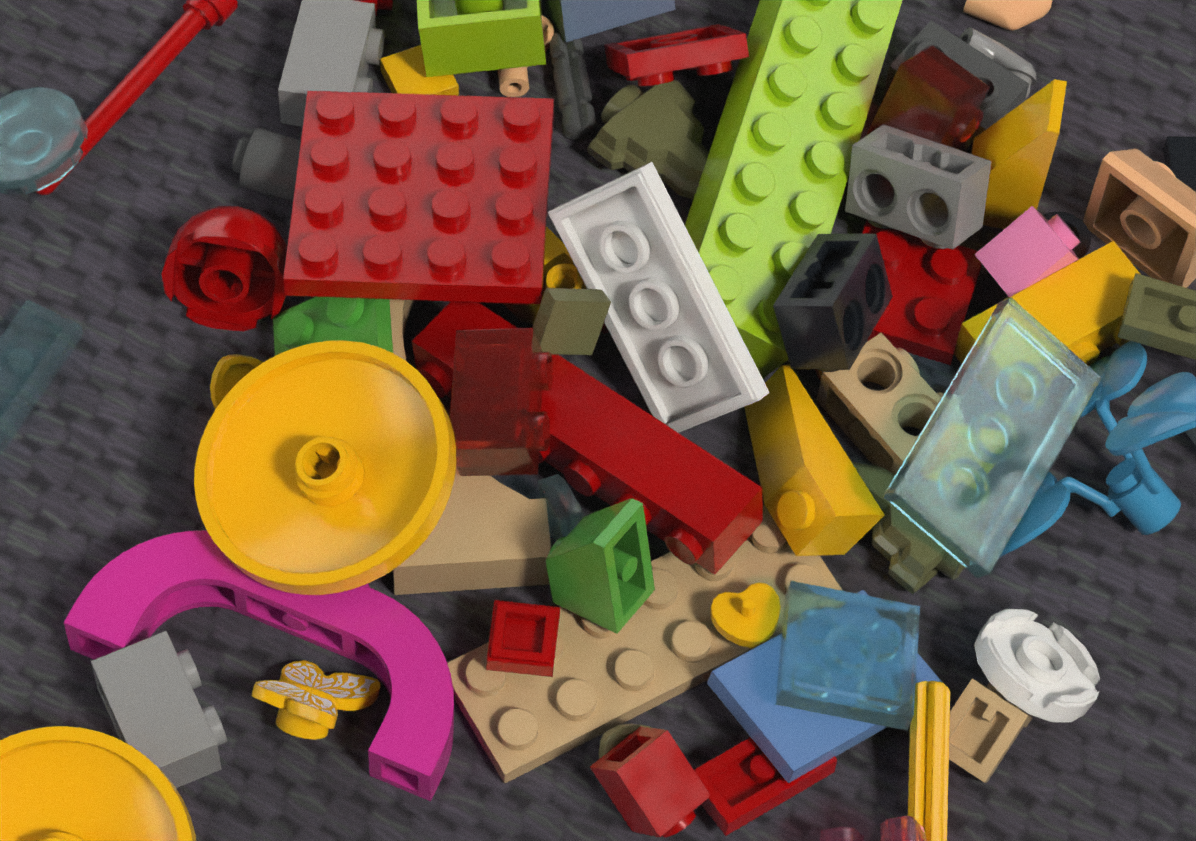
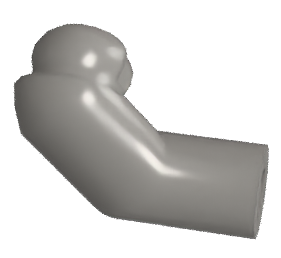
(1001, 55)

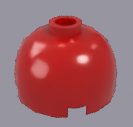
(227, 268)

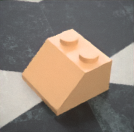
(1146, 215)

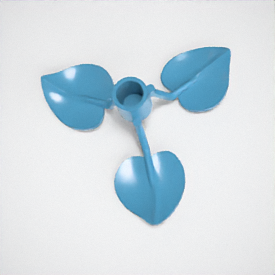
(1134, 485)

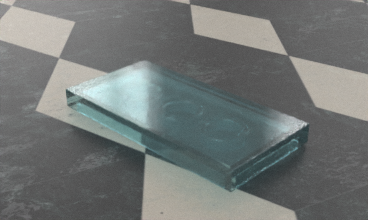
(992, 438)

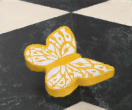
(311, 699)

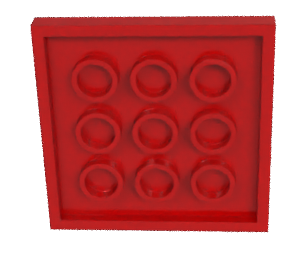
(421, 198)

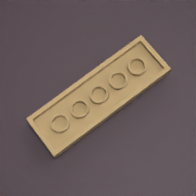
(613, 676)

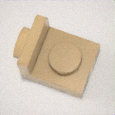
(983, 729)

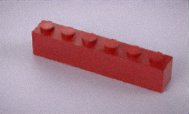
(619, 450)

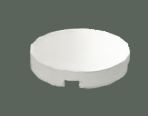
(1037, 666)

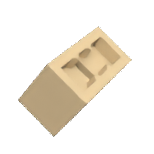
(877, 417)

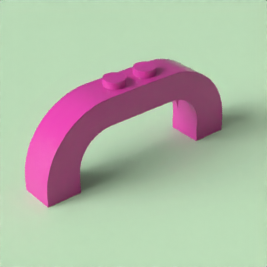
(362, 624)

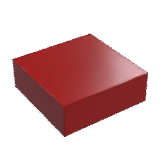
(523, 638)

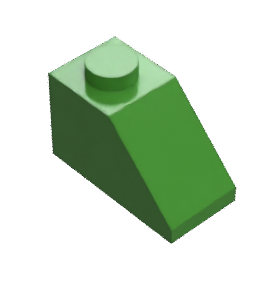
(603, 566)

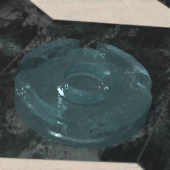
(38, 138)

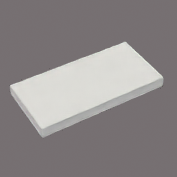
(661, 298)

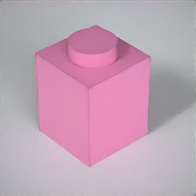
(1029, 251)

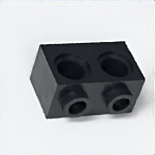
(833, 301)

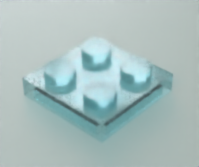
(848, 655)

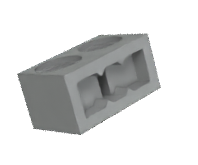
(902, 184)

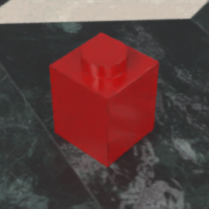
(651, 783)

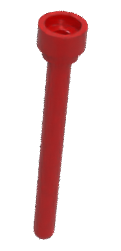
(196, 16)

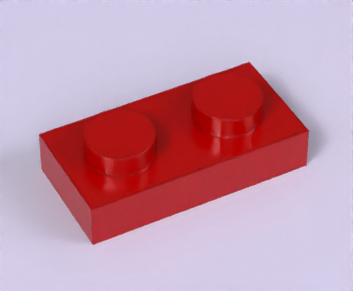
(748, 785)

